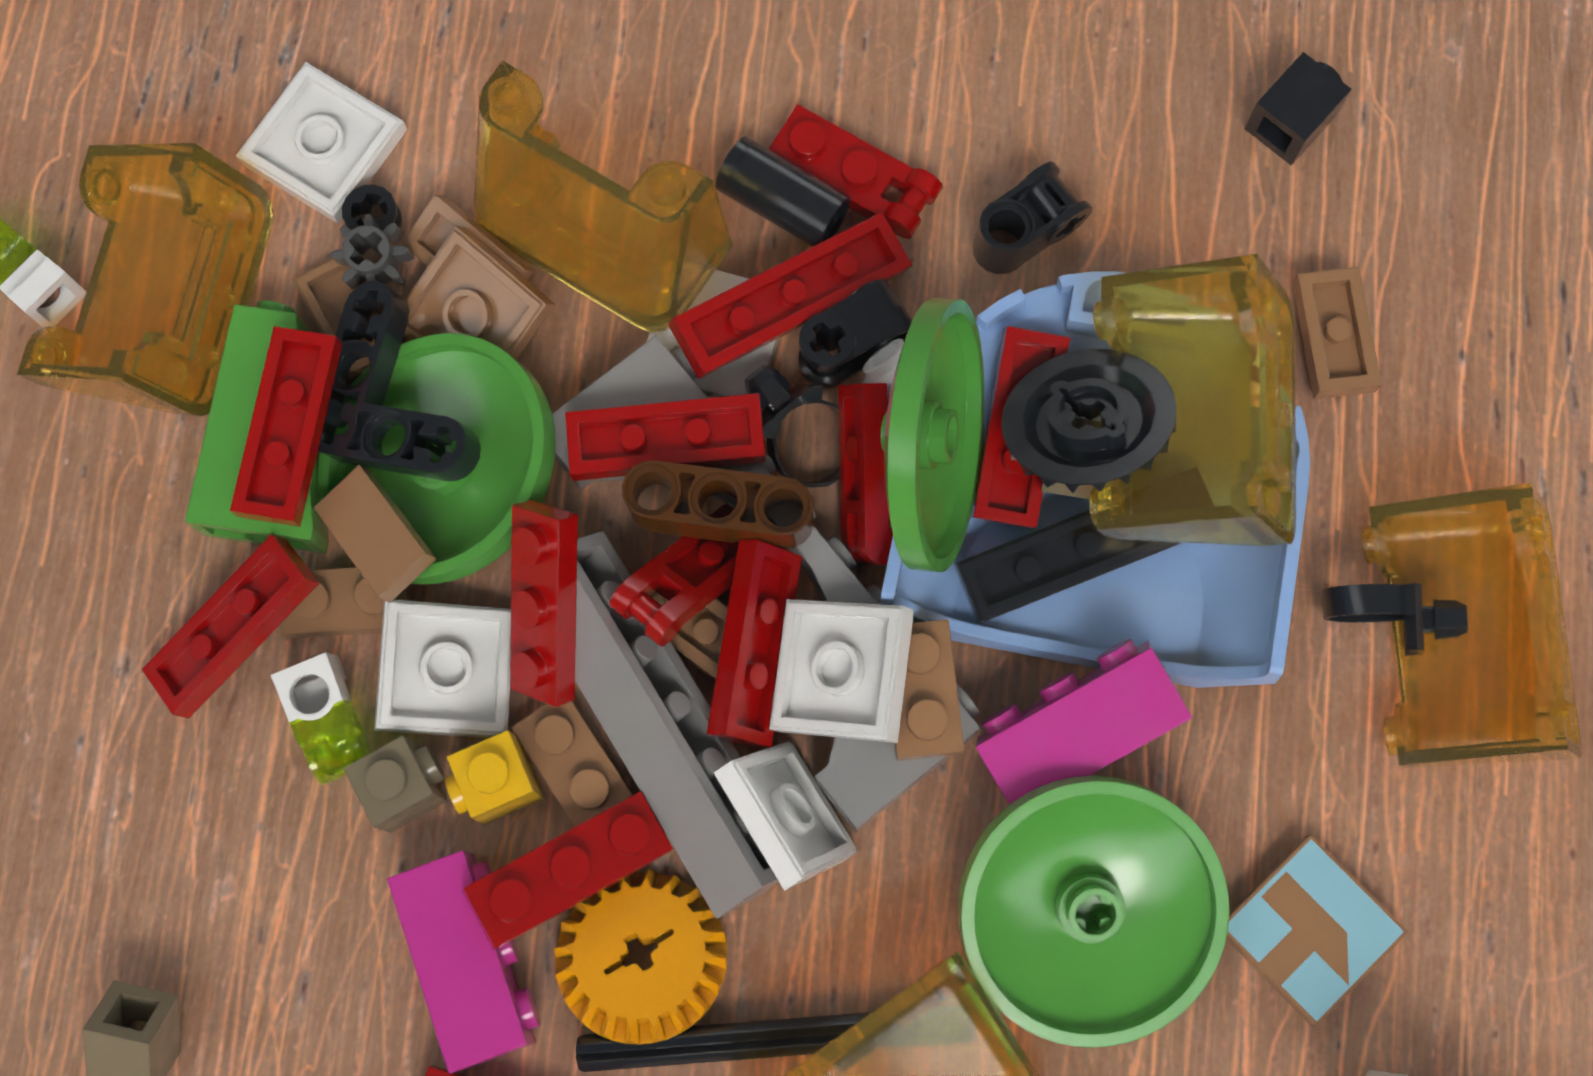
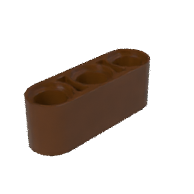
(692, 487)

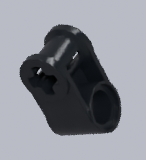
(1035, 212)
(855, 328)

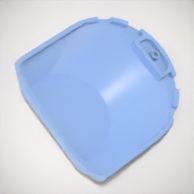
(1206, 608)

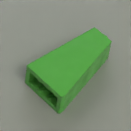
(228, 431)

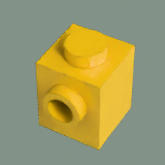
(492, 779)

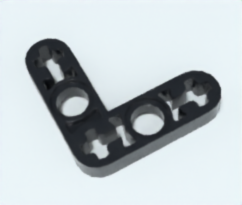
(371, 420)

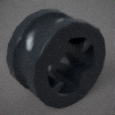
(361, 201)

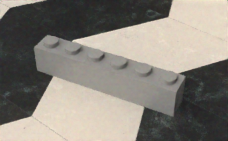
(662, 736)

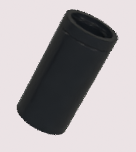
(782, 192)

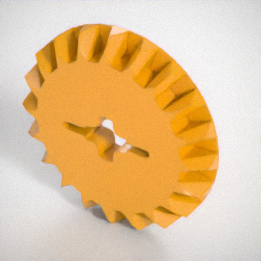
(630, 1002)

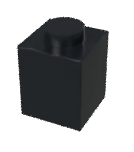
(1298, 107)

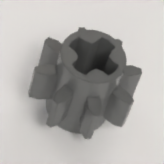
(366, 237)

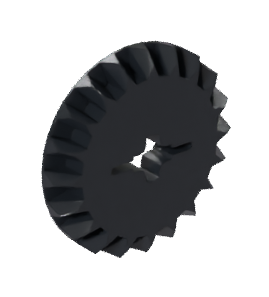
(1120, 387)

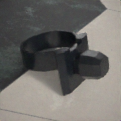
(777, 404)
(1397, 603)

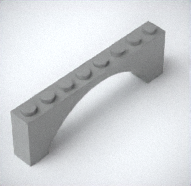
(860, 774)

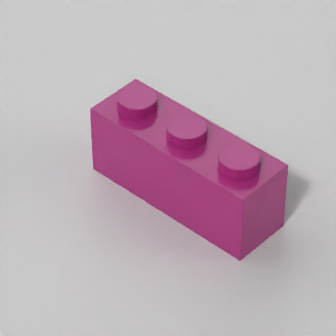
(1083, 721)
(463, 980)

